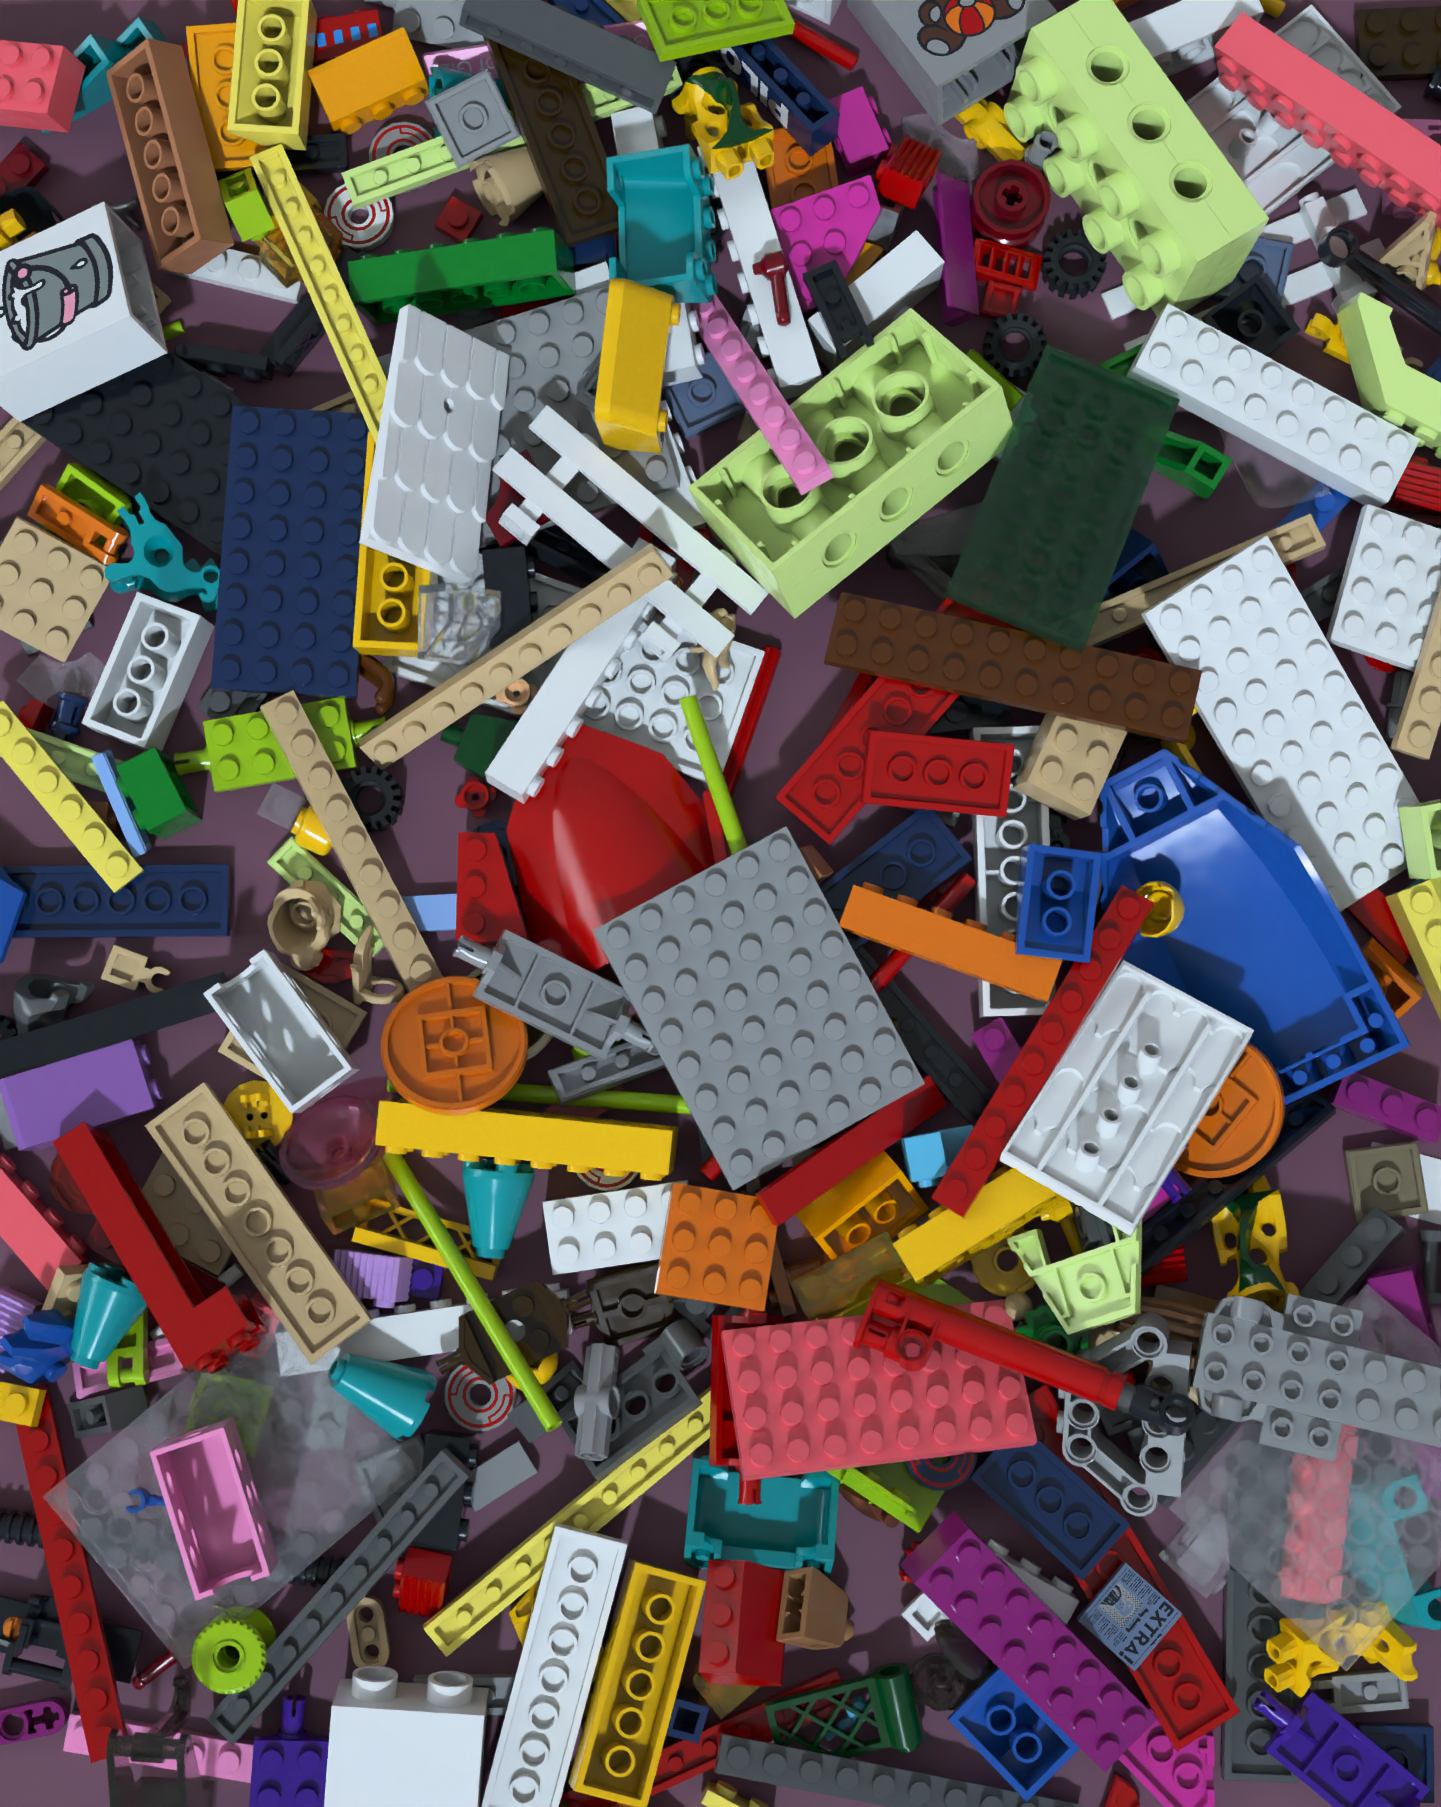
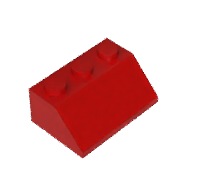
(742, 1625)

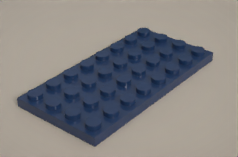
(290, 553)

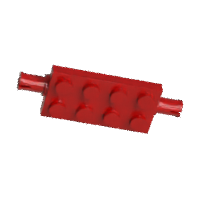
(723, 1440)

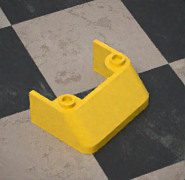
(633, 366)

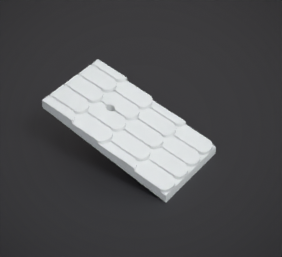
(1263, 153)
(435, 446)
(1126, 1097)

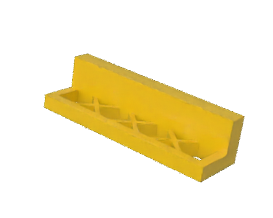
(419, 1250)

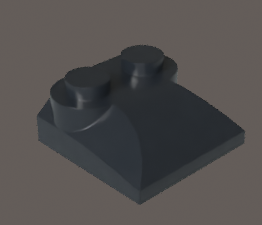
(1253, 317)

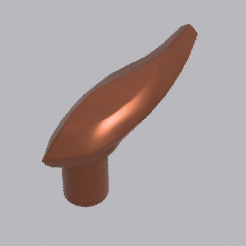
(869, 1510)

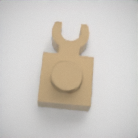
(129, 968)

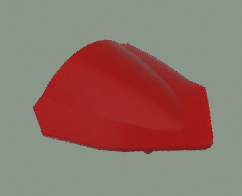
(602, 840)

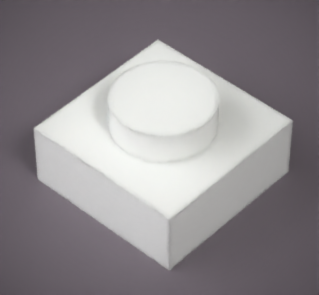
(922, 1615)

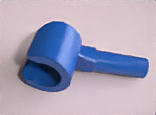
(147, 1500)

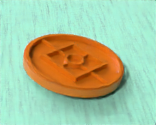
(452, 1048)
(1239, 1122)

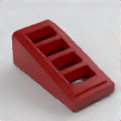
(1007, 253)

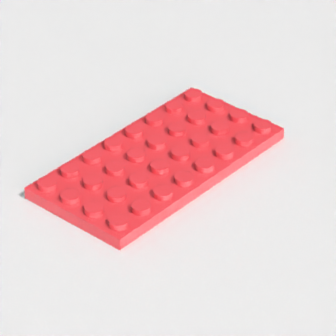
(821, 1405)

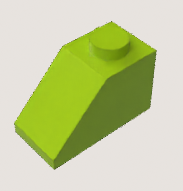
(246, 205)

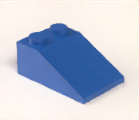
(1056, 902)
(1013, 1734)

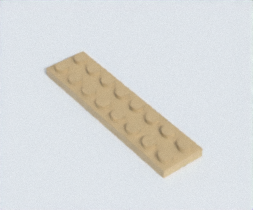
(259, 1223)

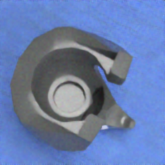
(46, 1000)

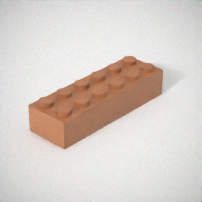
(169, 157)

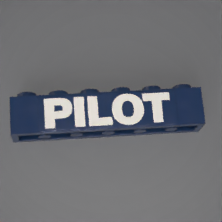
(784, 93)

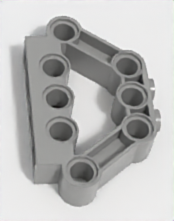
(1105, 1460)

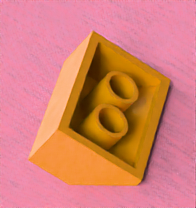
(369, 82)
(863, 1207)

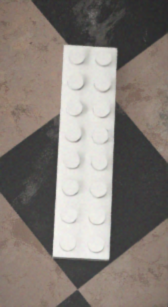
(555, 1669)

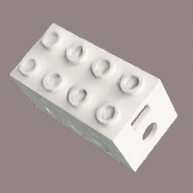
(282, 1032)

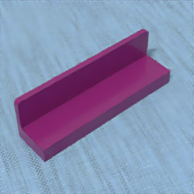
(956, 249)

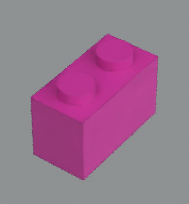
(859, 138)

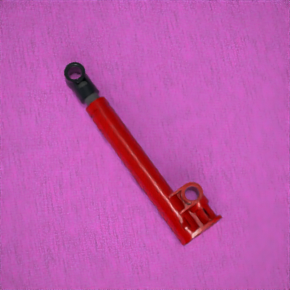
(906, 1317)

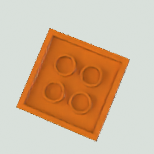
(716, 1248)

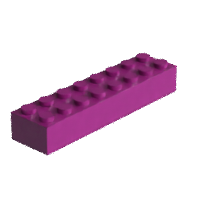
(1028, 1641)

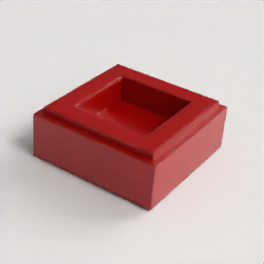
(1000, 300)

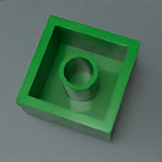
(157, 793)

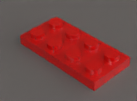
(937, 773)

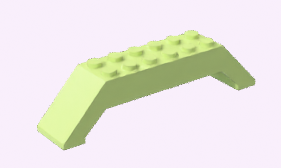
(1381, 376)

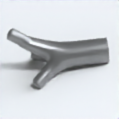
(123, 208)

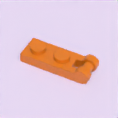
(77, 524)

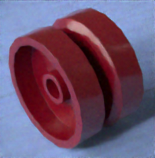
(1010, 203)

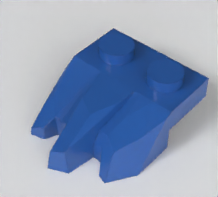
(40, 1348)

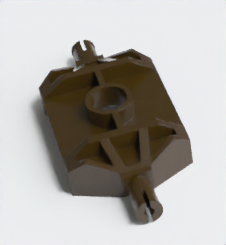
(545, 1326)

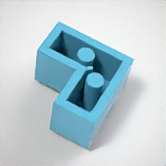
(931, 1154)

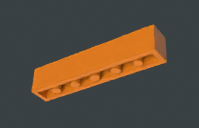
(947, 942)

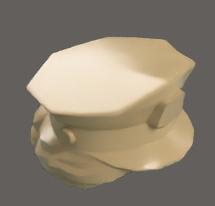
(304, 922)

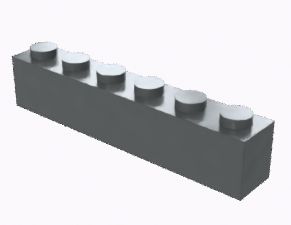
(573, 47)

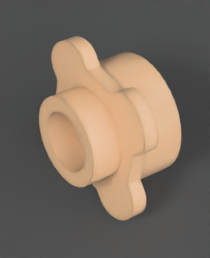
(519, 703)

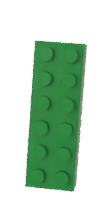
(463, 275)

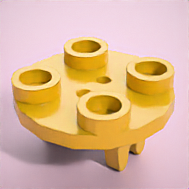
(255, 1099)

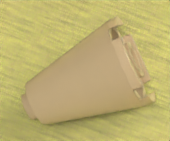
(506, 183)

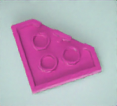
(826, 229)
(1173, 1776)

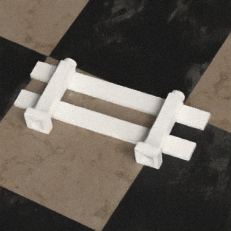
(1312, 221)
(546, 496)

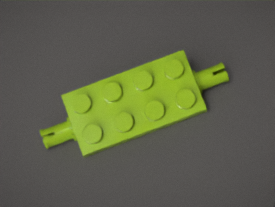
(246, 753)

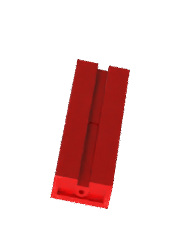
(197, 1328)

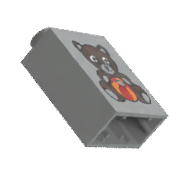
(951, 48)

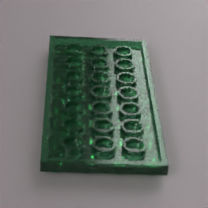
(1062, 499)

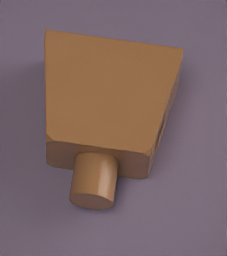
(813, 1611)

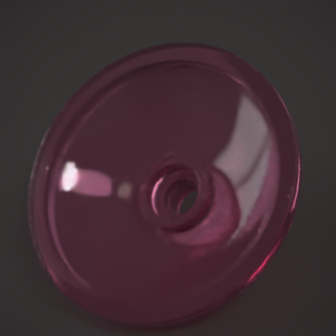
(330, 1143)

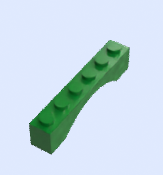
(1190, 463)

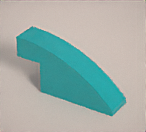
(100, 55)

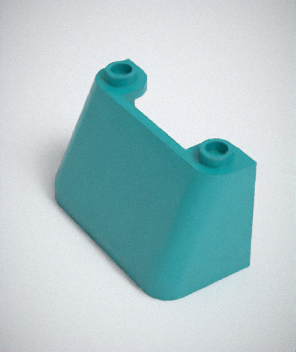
(784, 1532)

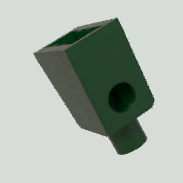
(478, 741)

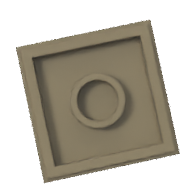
(1386, 1178)

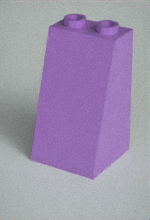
(88, 1088)

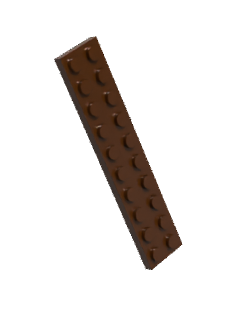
(1013, 668)

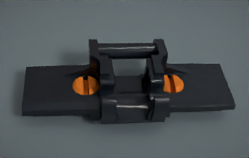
(38, 1624)

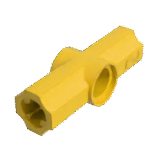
(989, 128)

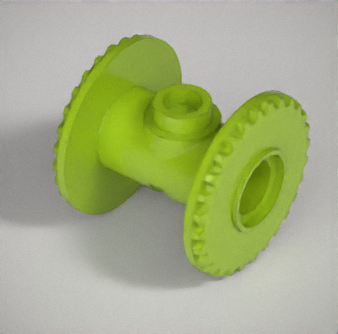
(224, 1668)

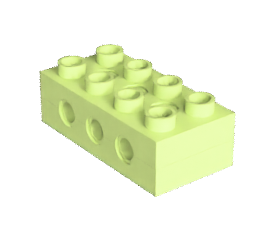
(1132, 158)
(899, 436)

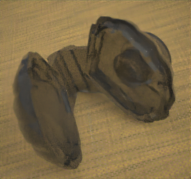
(959, 1668)

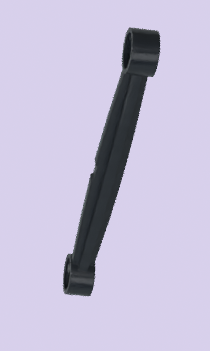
(1382, 278)

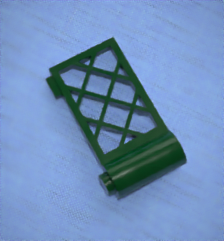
(892, 1705)

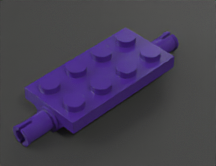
(1336, 1756)
(289, 1765)

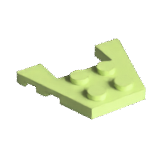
(1090, 1286)

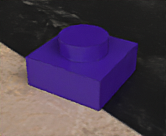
(426, 1280)

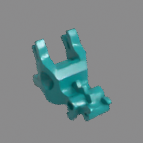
(161, 564)

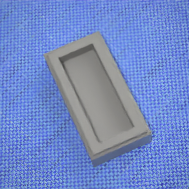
(501, 1474)

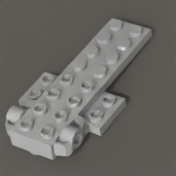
(1308, 1377)

